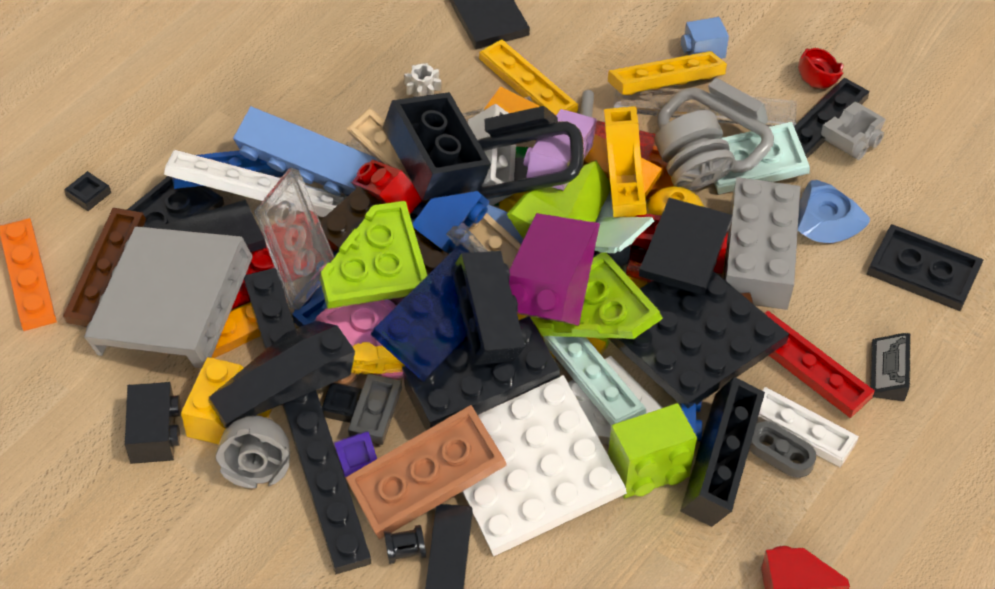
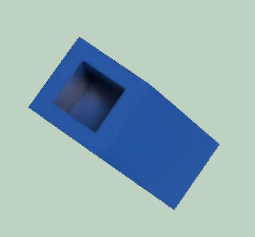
(450, 211)

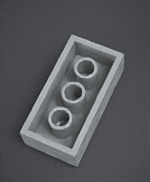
(763, 241)

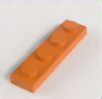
(27, 274)

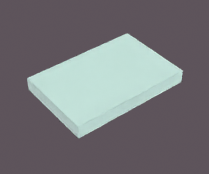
(782, 162)

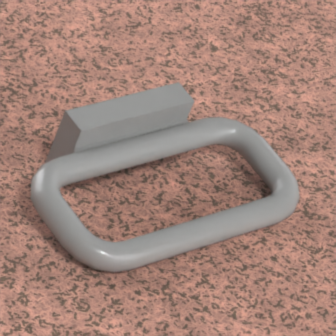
(733, 105)

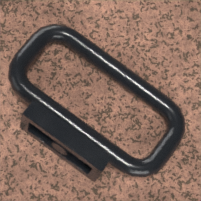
(526, 127)

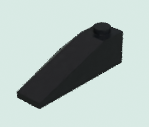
(286, 370)

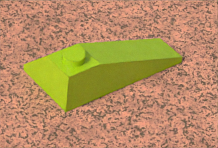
(579, 200)

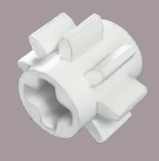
(422, 80)

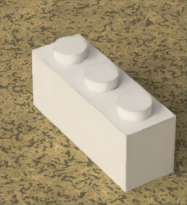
(501, 159)

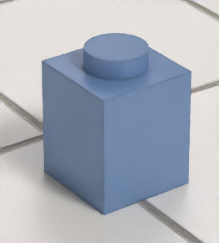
(705, 36)

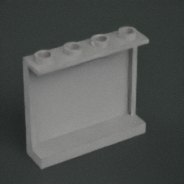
(170, 293)

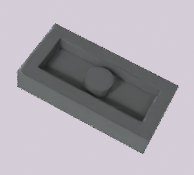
(376, 407)

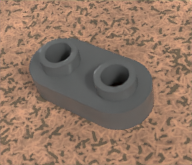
(783, 449)

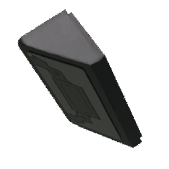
(890, 366)

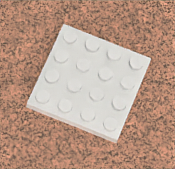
(551, 469)

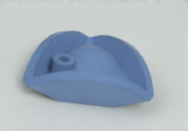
(829, 214)

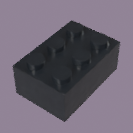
(436, 145)

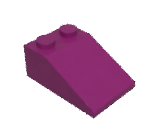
(554, 268)

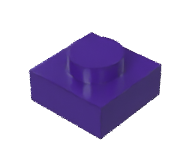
(355, 452)

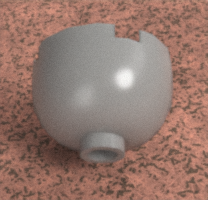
(253, 452)

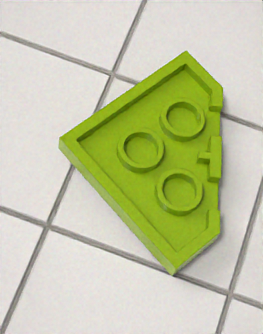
(375, 260)
(610, 307)

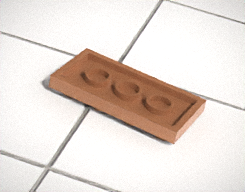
(425, 471)

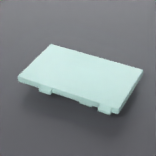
(619, 232)

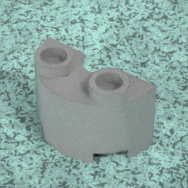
(854, 130)

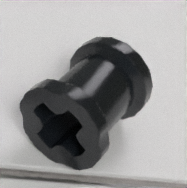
(405, 544)

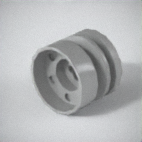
(694, 150)

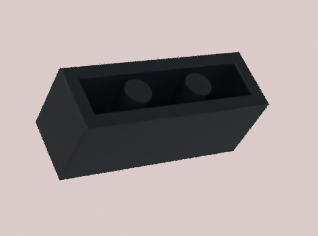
(488, 307)

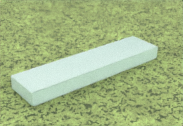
(595, 378)

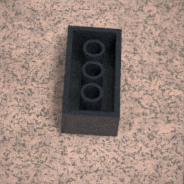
(484, 386)

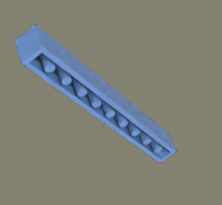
(316, 157)

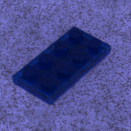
(426, 322)

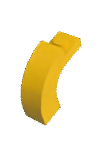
(624, 162)

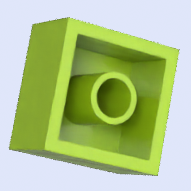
(652, 450)

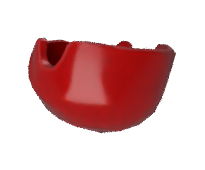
(819, 68)

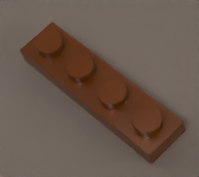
(101, 265)

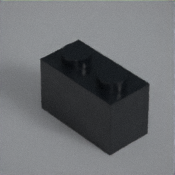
(151, 422)

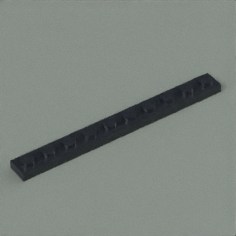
(311, 436)

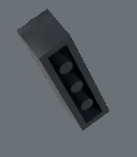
(722, 452)

